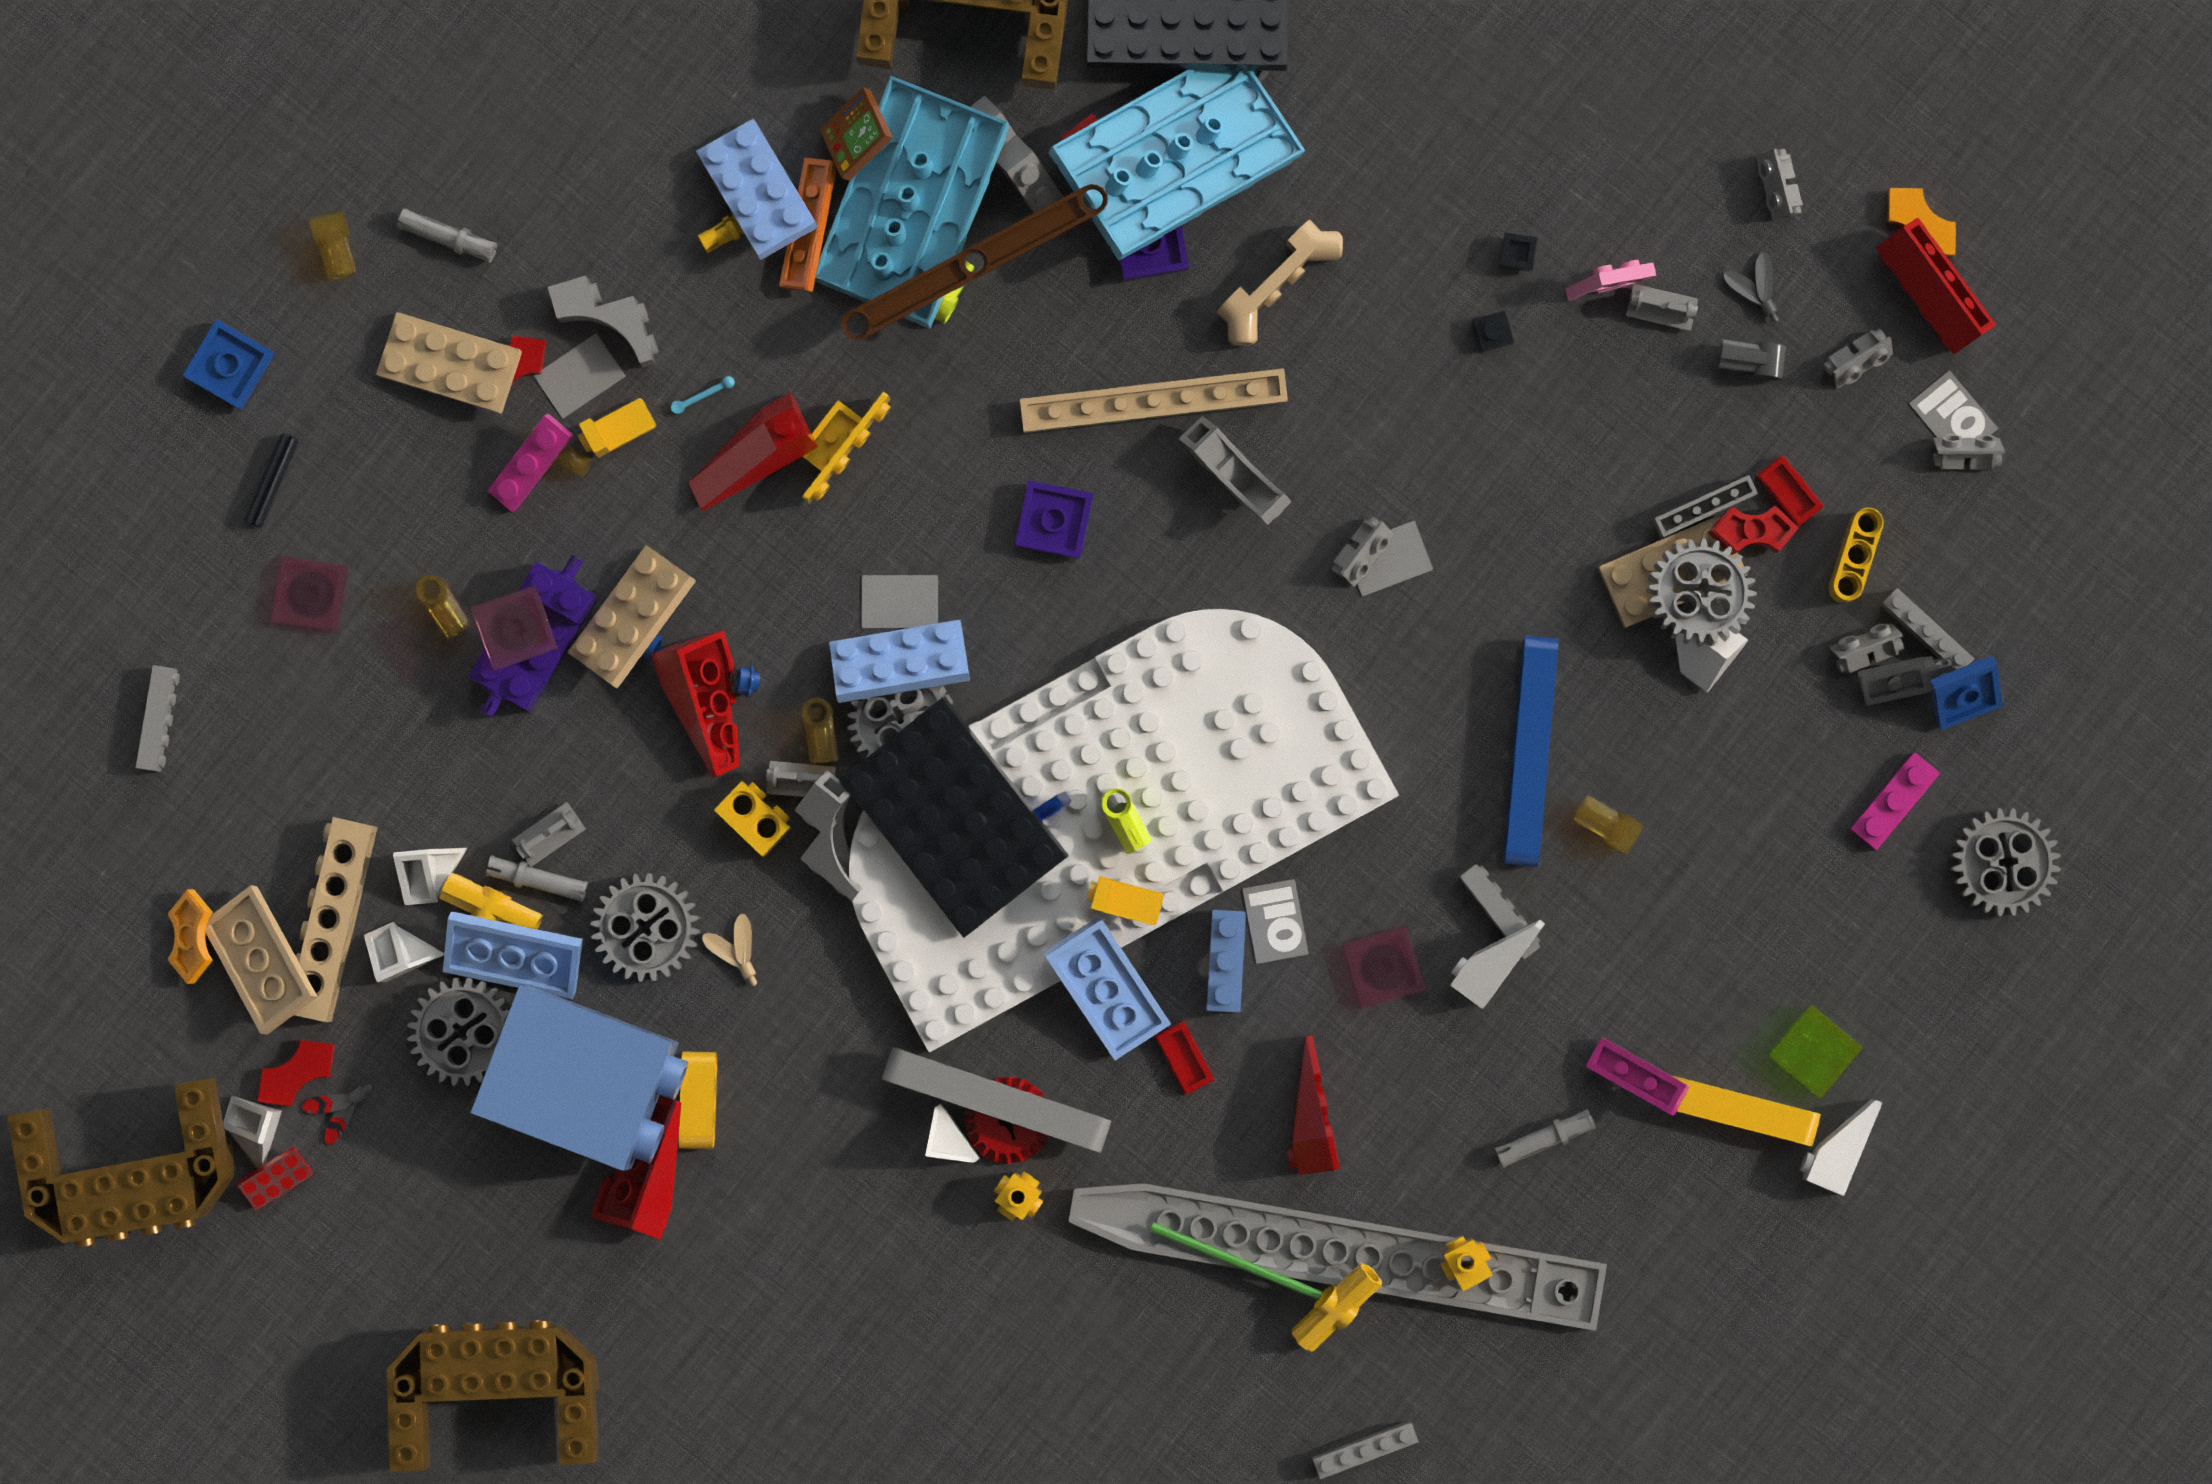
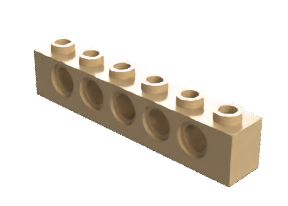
(338, 938)

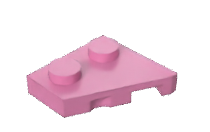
(1607, 279)

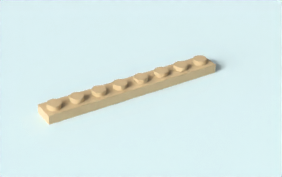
(1153, 400)

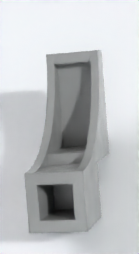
(1022, 165)
(578, 302)
(1234, 471)
(829, 852)

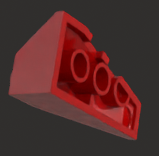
(758, 449)
(699, 689)
(1312, 1134)
(643, 1195)

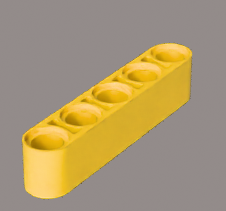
(1749, 1112)

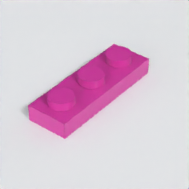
(530, 462)
(1894, 801)
(1637, 1076)

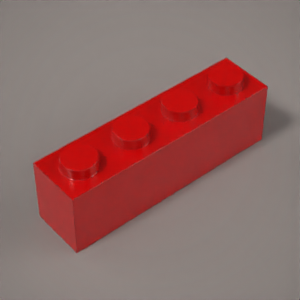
(1935, 286)

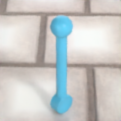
(678, 407)

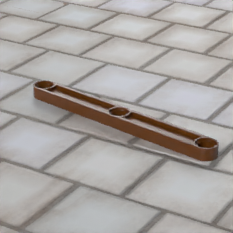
(953, 272)

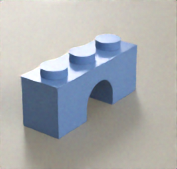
(1226, 961)

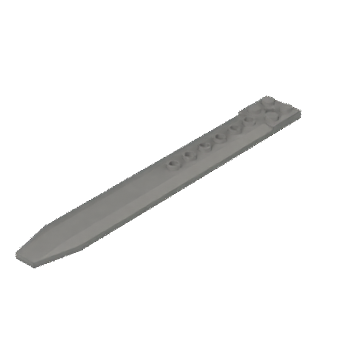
(1331, 1247)

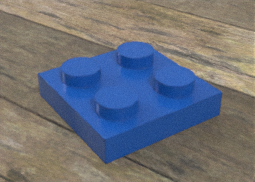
(229, 364)
(1966, 693)

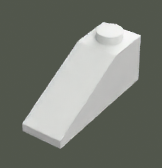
(1489, 967)
(1838, 1154)

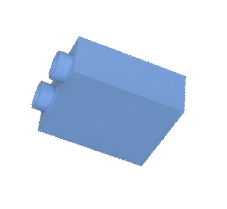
(579, 1079)

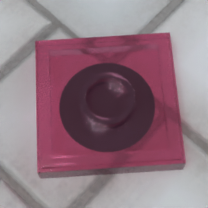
(310, 594)
(514, 627)
(1383, 967)

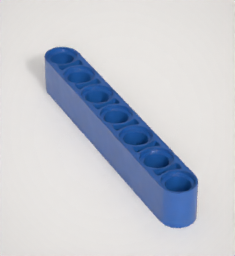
(1530, 751)

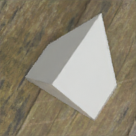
(1707, 663)
(425, 872)
(397, 952)
(252, 1127)
(947, 1139)

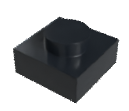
(1518, 252)
(1493, 331)

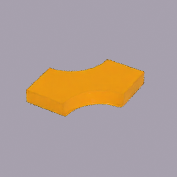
(1909, 204)
(189, 950)

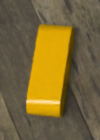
(1867, 543)
(698, 1101)

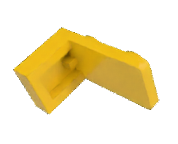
(616, 428)
(1125, 900)

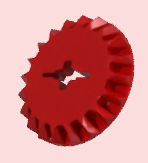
(995, 1140)

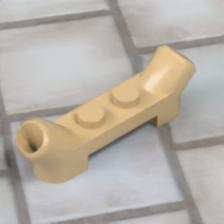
(1242, 310)

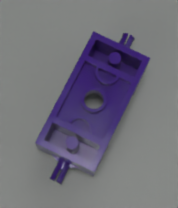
(566, 610)

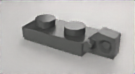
(1901, 679)

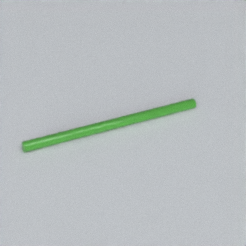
(1236, 1261)

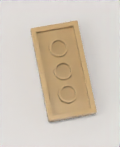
(449, 363)
(1628, 575)
(631, 616)
(259, 960)

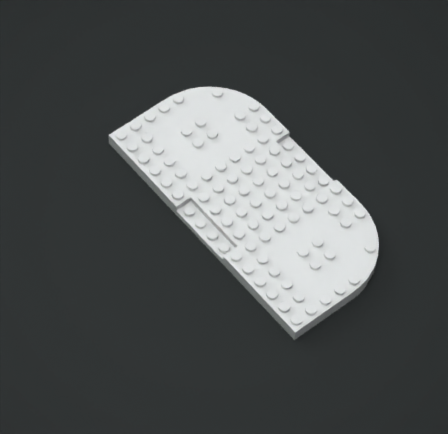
(1228, 755)

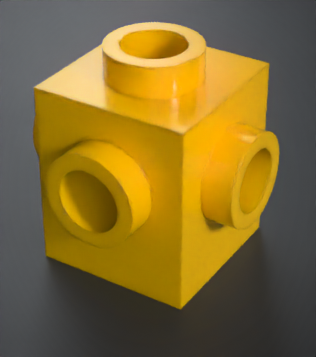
(1025, 1184)
(1474, 1272)

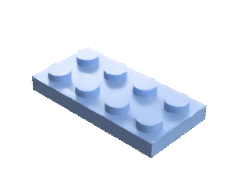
(757, 189)
(899, 661)
(511, 954)
(1107, 988)

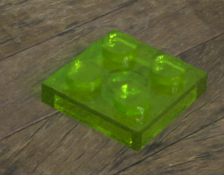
(1815, 1051)

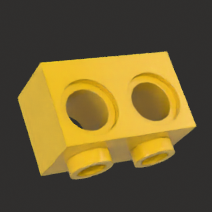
(748, 825)

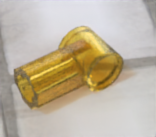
(332, 237)
(444, 608)
(820, 735)
(1615, 828)

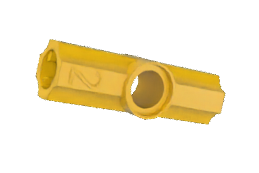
(487, 902)
(1336, 1307)

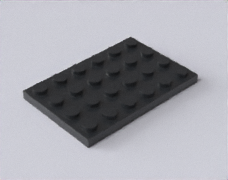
(1188, 34)
(954, 817)

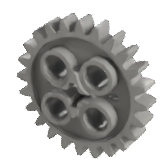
(1700, 563)
(889, 725)
(2035, 858)
(664, 951)
(445, 1007)

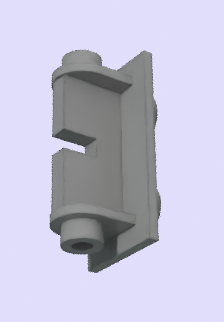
(1775, 169)
(1662, 307)
(1872, 350)
(1953, 449)
(1373, 539)
(1881, 640)
(793, 778)
(548, 834)

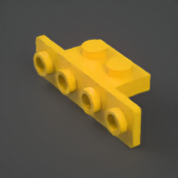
(836, 438)

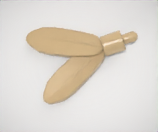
(740, 953)

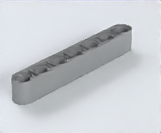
(996, 1099)

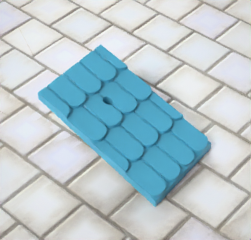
(1176, 154)
(913, 197)

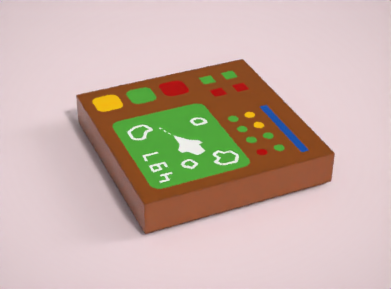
(856, 133)

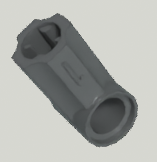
(1762, 359)

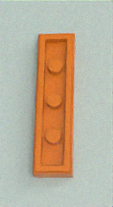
(804, 253)

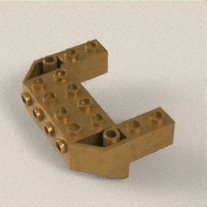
(1043, 46)
(127, 1194)
(492, 1365)

